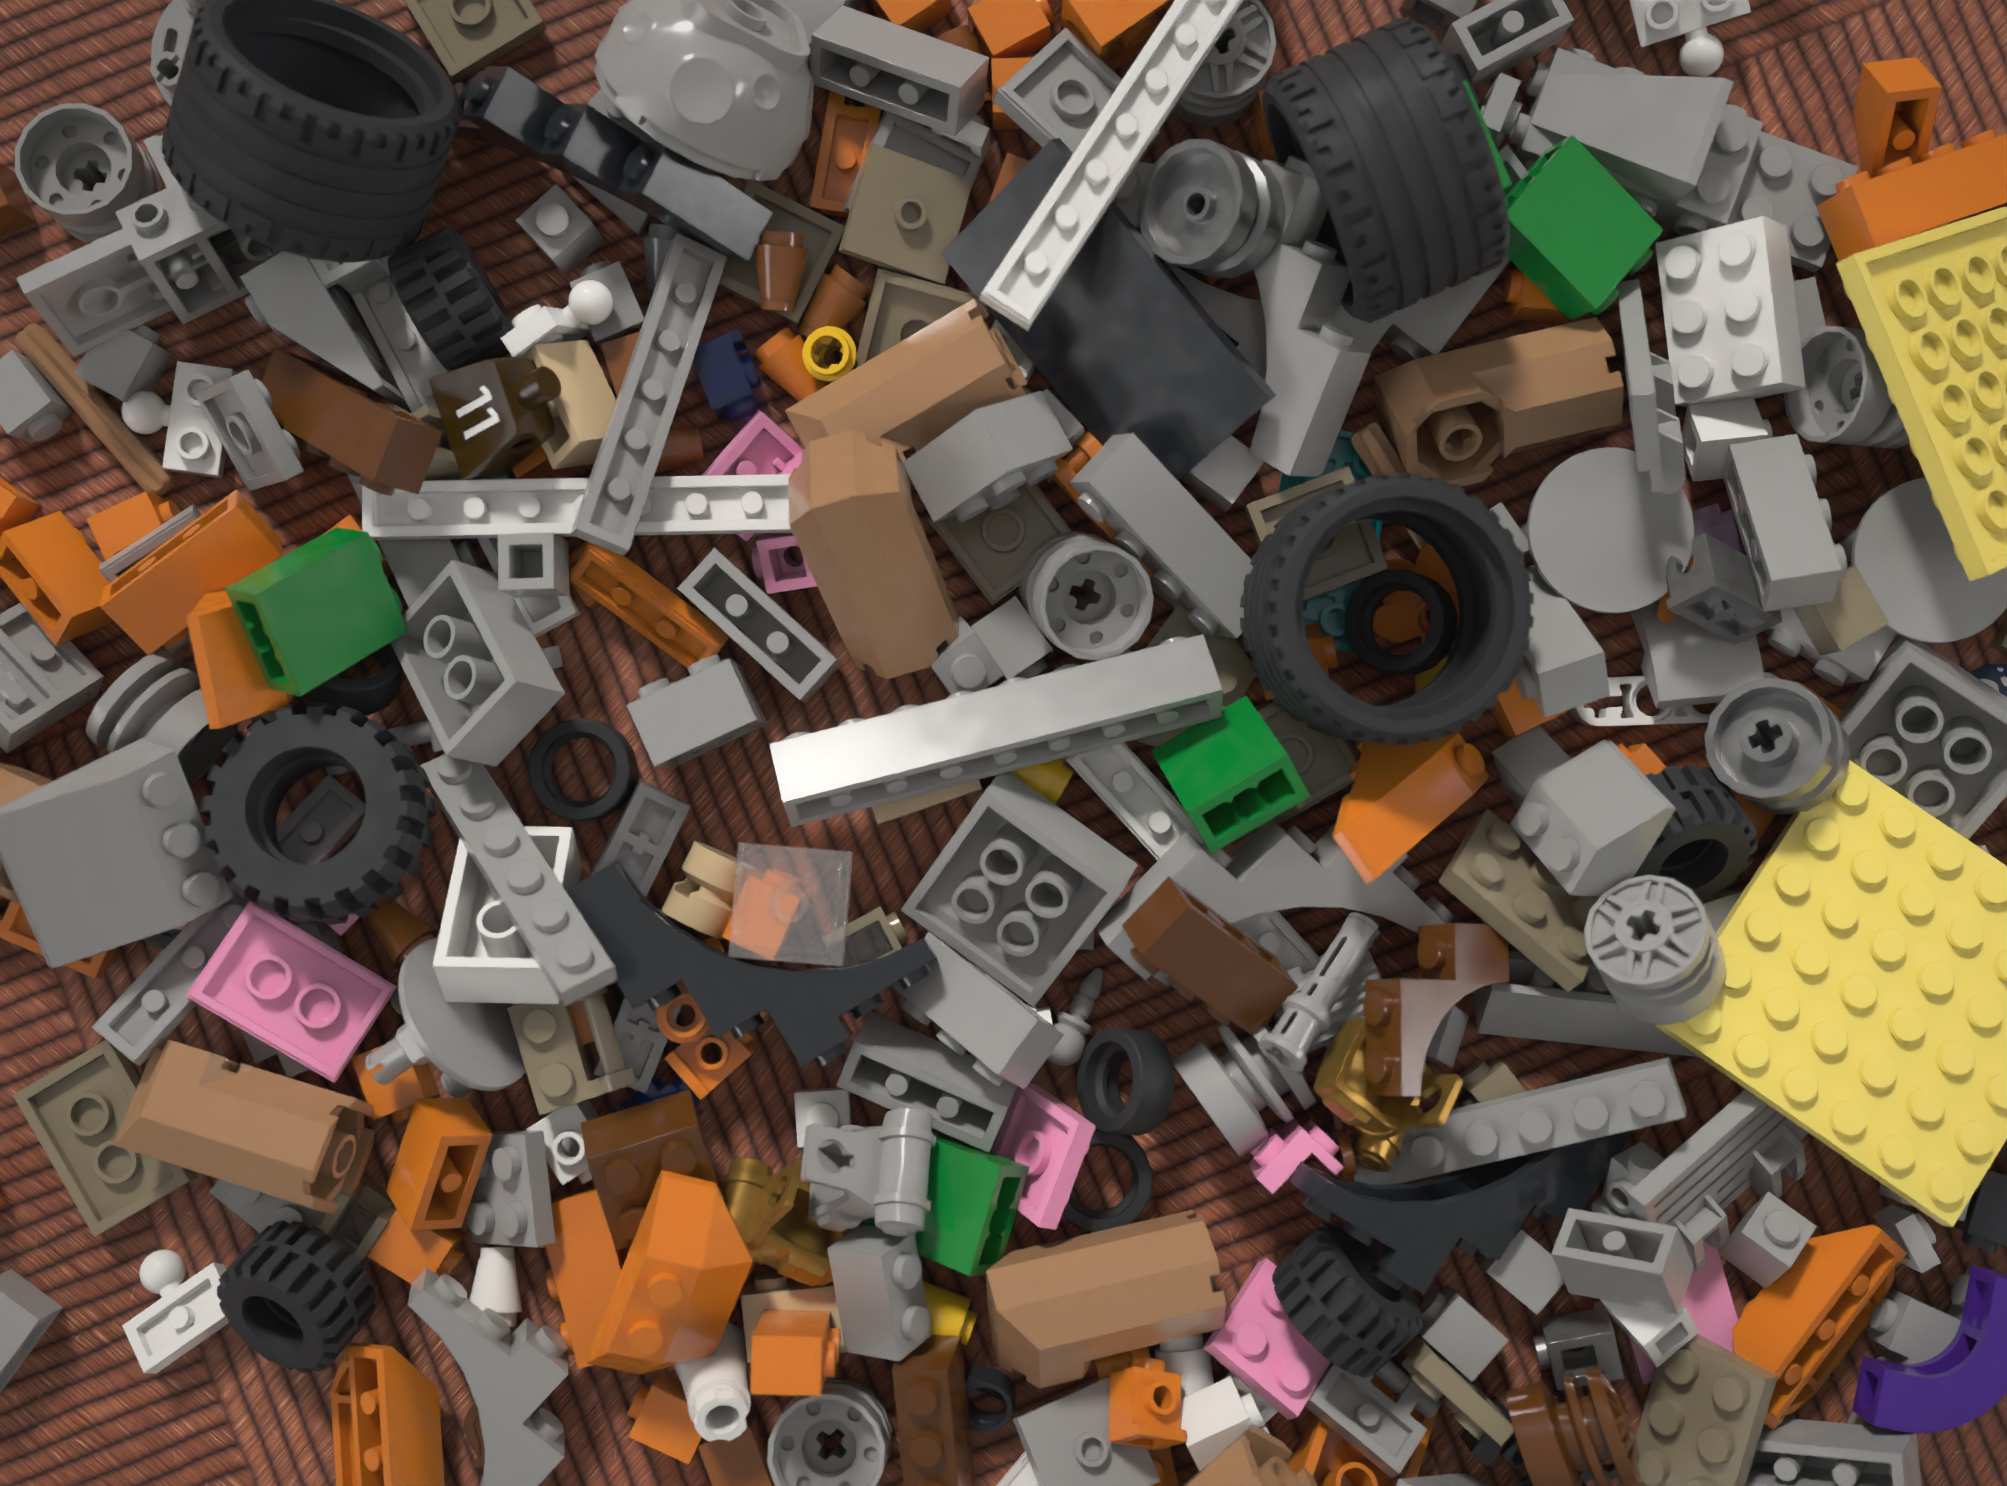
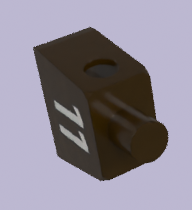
(495, 413)

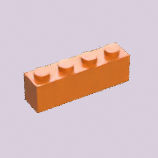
(1918, 196)

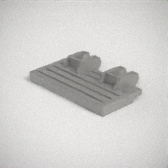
(1650, 398)
(1733, 1150)

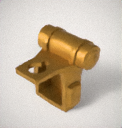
(1377, 1119)
(775, 1220)

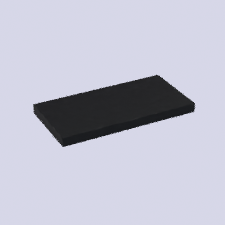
(1118, 330)

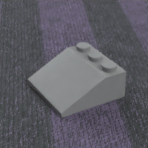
(1931, 734)
(109, 854)
(1019, 887)

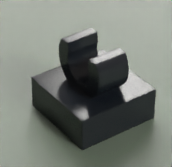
(1487, 1448)

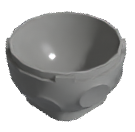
(713, 80)

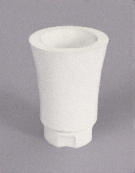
(718, 1388)

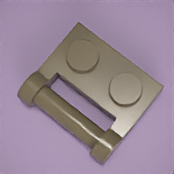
(556, 1056)

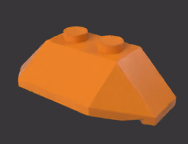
(674, 1281)
(1816, 1312)
(385, 1421)

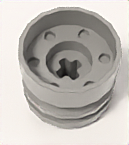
(1229, 81)
(83, 168)
(1843, 393)
(1108, 614)
(162, 705)
(1655, 949)
(1241, 1086)
(797, 1441)

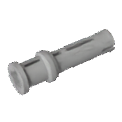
(1309, 1010)

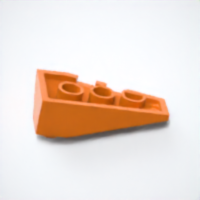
(1402, 797)

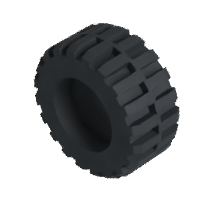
(263, 771)

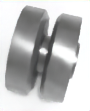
(1211, 209)
(1781, 715)

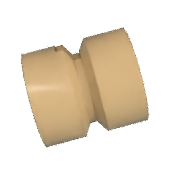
(707, 892)

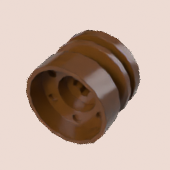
(1574, 1434)

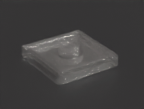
(791, 904)

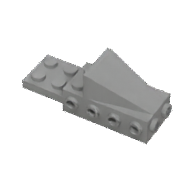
(1680, 149)
(144, 268)

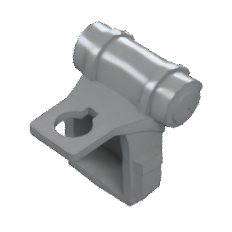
(870, 1172)

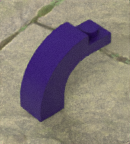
(1955, 1383)

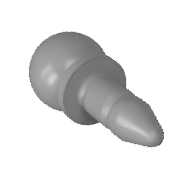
(1072, 1025)

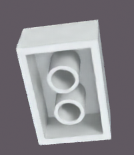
(1731, 313)
(479, 947)

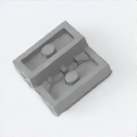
(1691, 663)

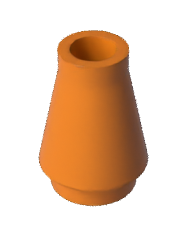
(784, 364)

